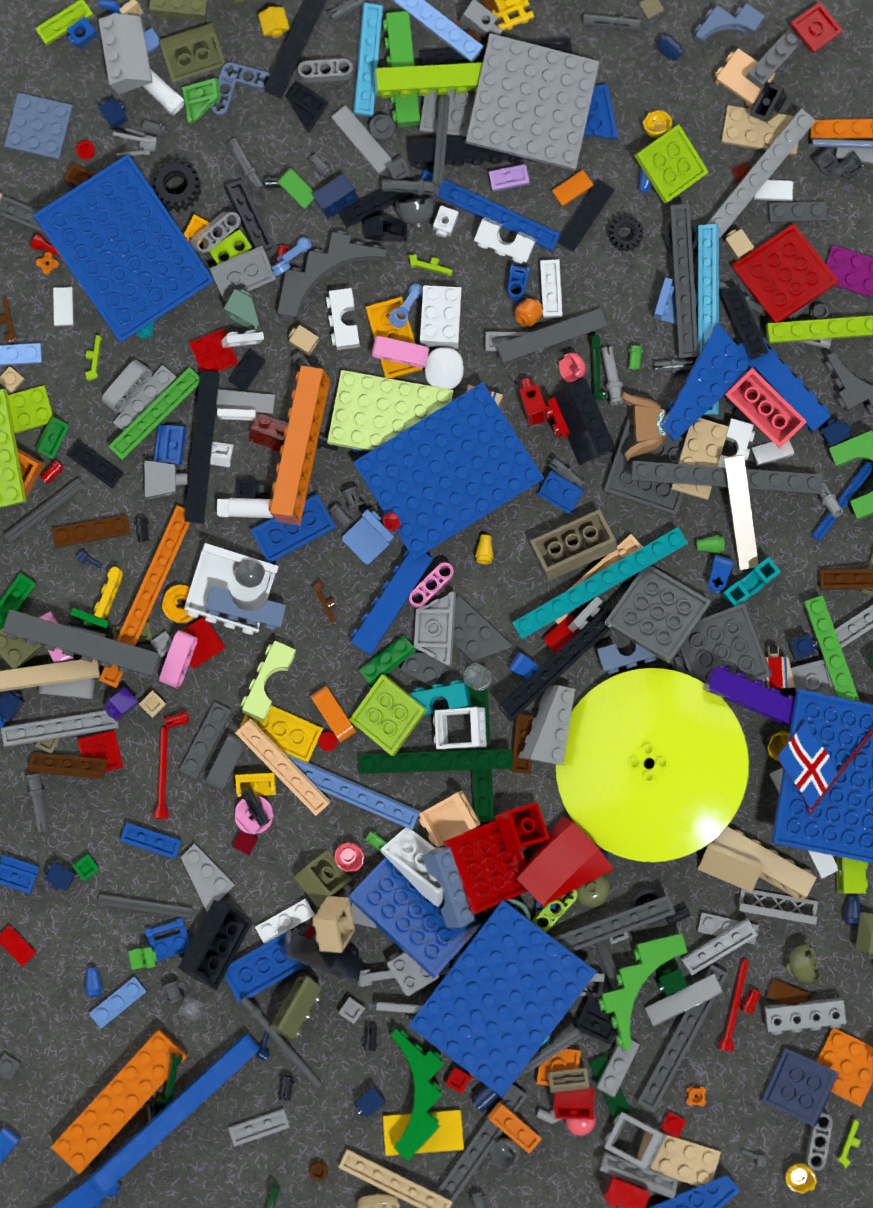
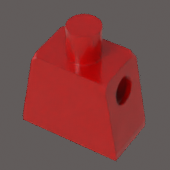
(532, 403)

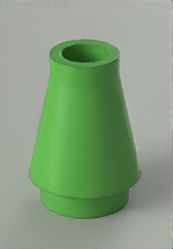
(711, 544)

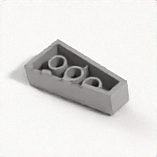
(550, 727)

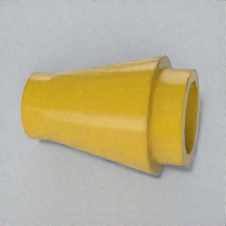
(484, 550)

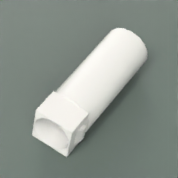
(164, 94)
(243, 507)

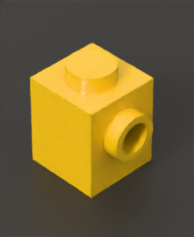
(273, 22)

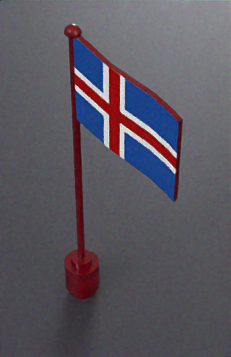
(811, 766)

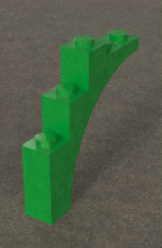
(421, 1125)

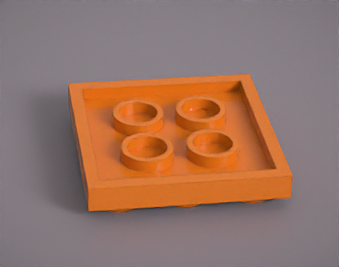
(852, 1061)

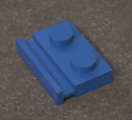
(170, 444)
(560, 492)
(18, 874)

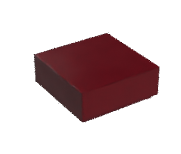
(245, 842)

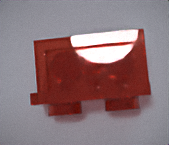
(268, 432)

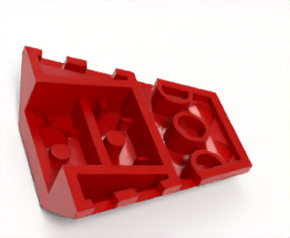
(563, 864)

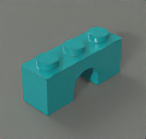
(752, 583)
(456, 694)

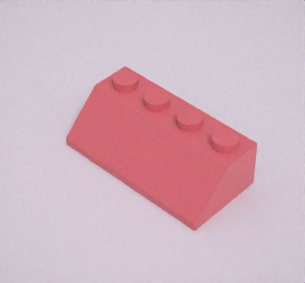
(765, 408)

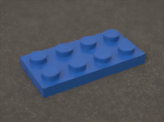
(281, 538)
(260, 969)

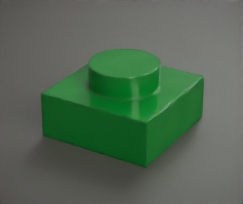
(86, 867)

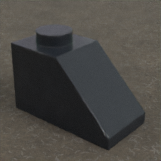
(769, 102)
(385, 229)

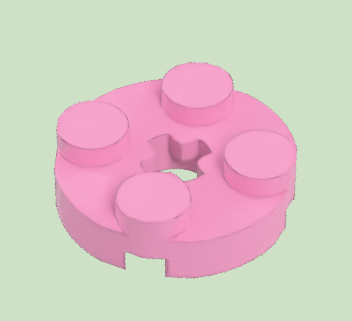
(251, 826)

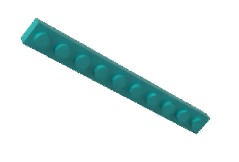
(599, 583)

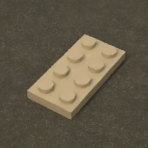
(749, 132)
(701, 448)
(682, 1160)

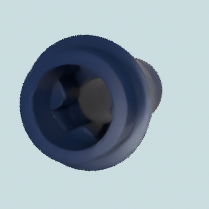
(852, 911)

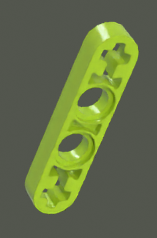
(551, 916)

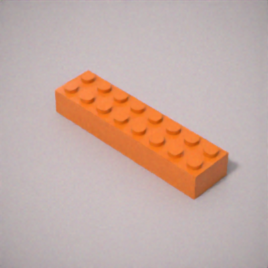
(300, 445)
(118, 1102)

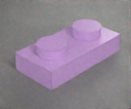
(509, 177)

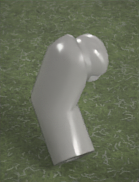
(547, 1116)

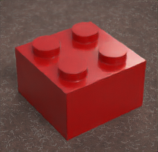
(522, 827)
(625, 1194)

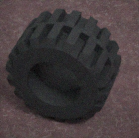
(181, 200)

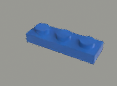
(151, 840)

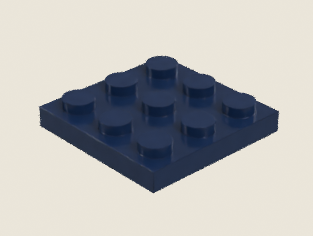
(800, 1087)

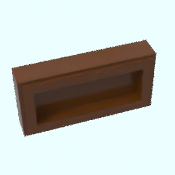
(786, 994)

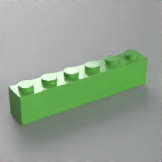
(401, 56)

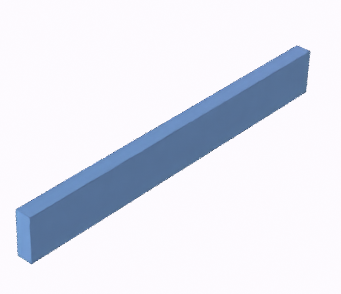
(358, 794)

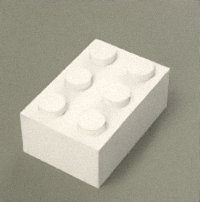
(440, 317)

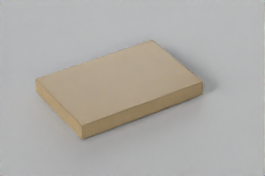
(730, 867)

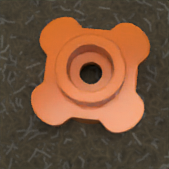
(47, 258)
(697, 1101)

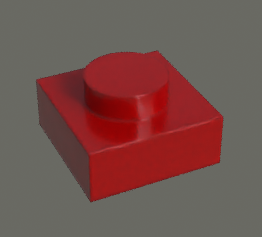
(458, 1080)
(673, 1124)

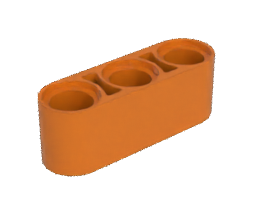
(333, 714)

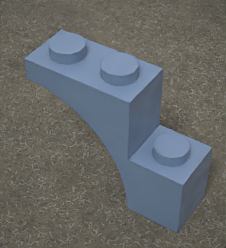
(746, 20)

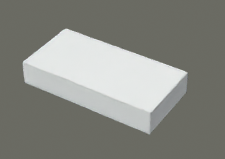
(775, 190)
(63, 306)
(236, 414)

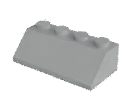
(125, 52)

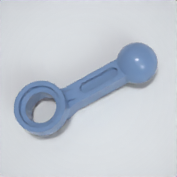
(303, 245)
(415, 292)

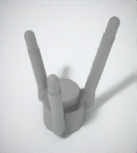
(147, 142)

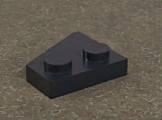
(306, 106)
(594, 1022)

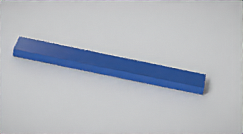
(484, 208)

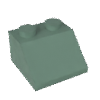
(242, 310)

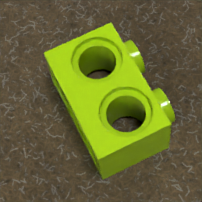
(228, 246)

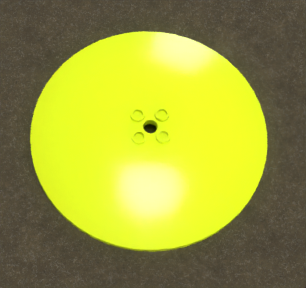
(695, 776)

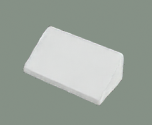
(770, 452)
(221, 454)

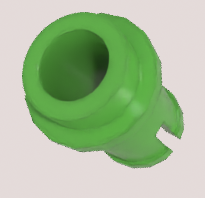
(635, 357)
(375, 840)

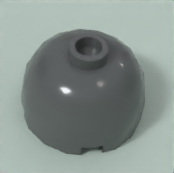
(415, 210)

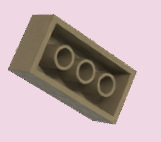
(573, 545)

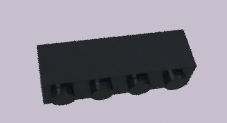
(586, 426)
(215, 944)
(307, 951)

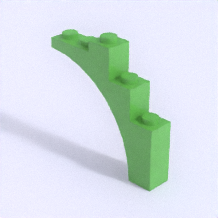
(621, 1002)

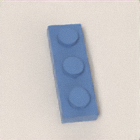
(118, 1002)

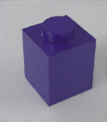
(120, 704)

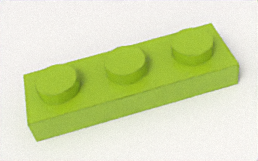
(58, 25)

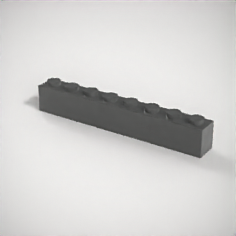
(81, 643)

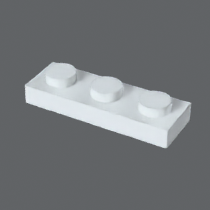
(551, 288)
(285, 920)

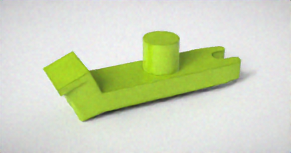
(433, 266)
(95, 356)
(850, 1141)

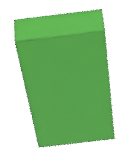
(296, 188)

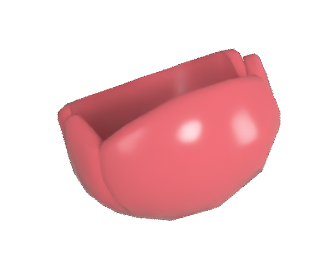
(572, 367)
(349, 857)
(580, 1126)

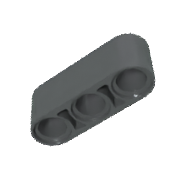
(225, 762)

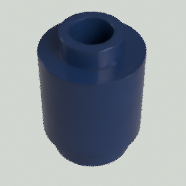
(669, 47)
(485, 1099)

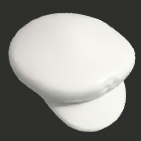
(444, 368)

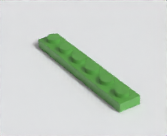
(155, 414)
(830, 649)

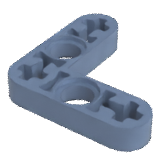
(232, 80)

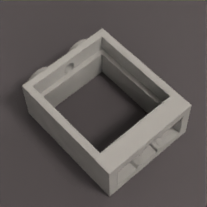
(653, 1147)

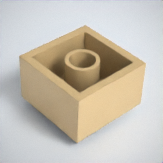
(334, 924)

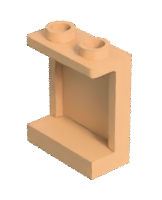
(734, 77)
(449, 818)

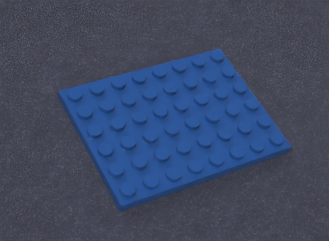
(123, 248)
(449, 470)
(845, 814)
(502, 998)

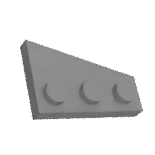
(206, 876)

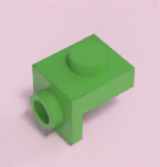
(142, 958)

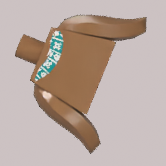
(647, 425)

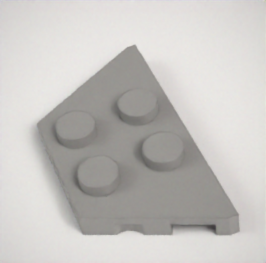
(436, 628)

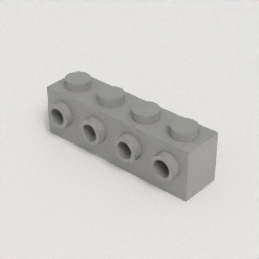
(806, 1015)

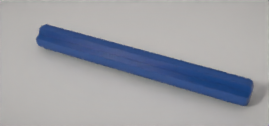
(843, 500)

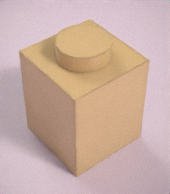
(738, 244)
(303, 340)

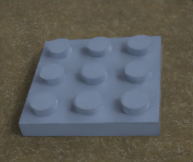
(38, 126)

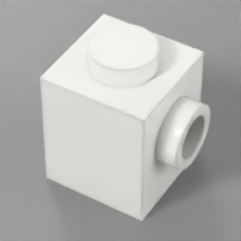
(445, 221)

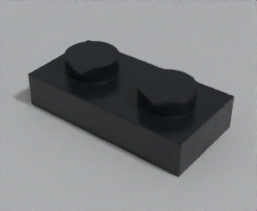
(247, 371)

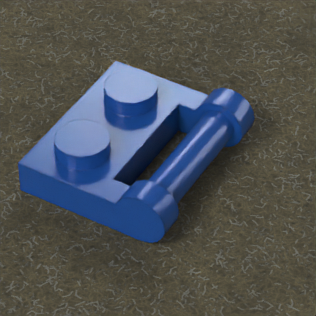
(171, 945)

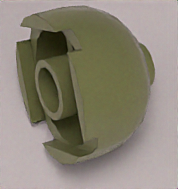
(594, 893)
(804, 964)

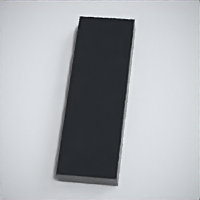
(95, 464)

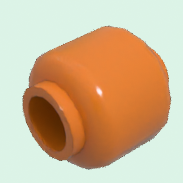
(528, 312)

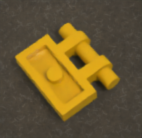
(508, 7)

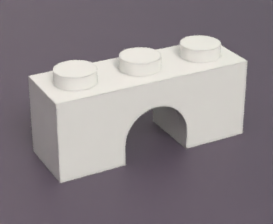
(489, 236)
(341, 302)
(740, 434)

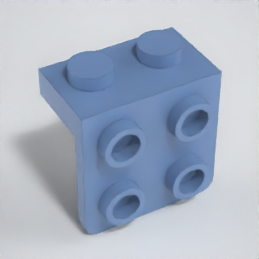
(368, 537)

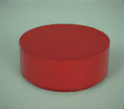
(85, 150)
(391, 522)
(328, 741)

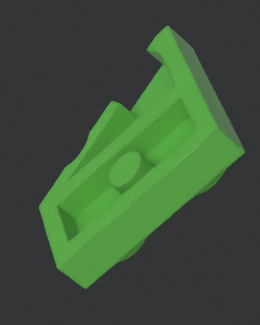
(200, 98)

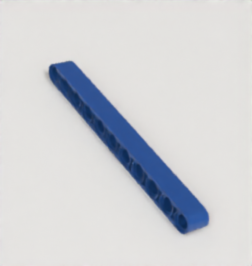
(173, 1114)

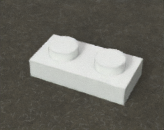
(249, 338)

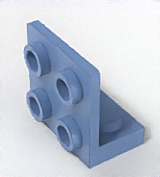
(666, 304)

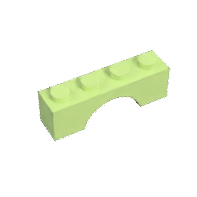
(278, 659)

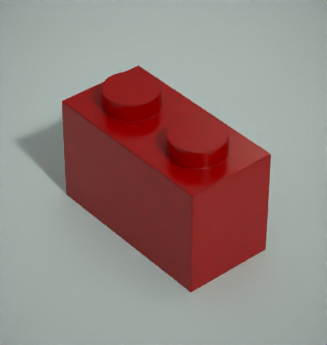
(575, 1104)

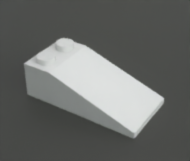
(406, 854)

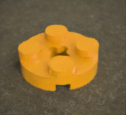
(171, 600)

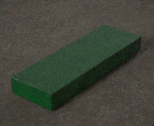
(615, 1104)

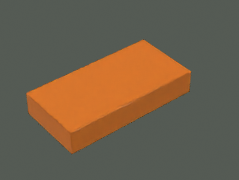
(572, 188)

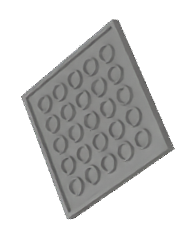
(532, 102)

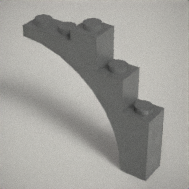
(340, 253)
(853, 389)

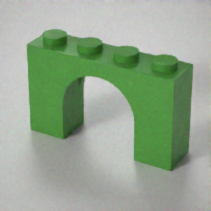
(852, 450)

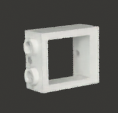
(478, 728)

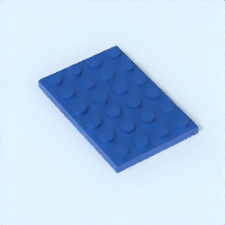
(410, 918)

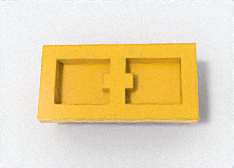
(261, 784)

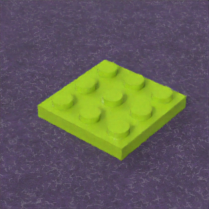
(671, 163)
(388, 714)

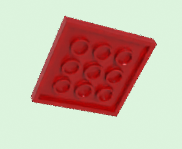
(785, 274)
(485, 867)

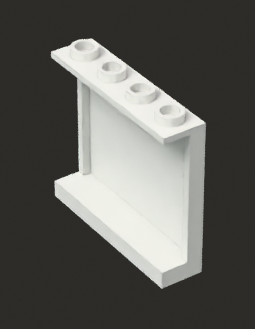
(217, 569)

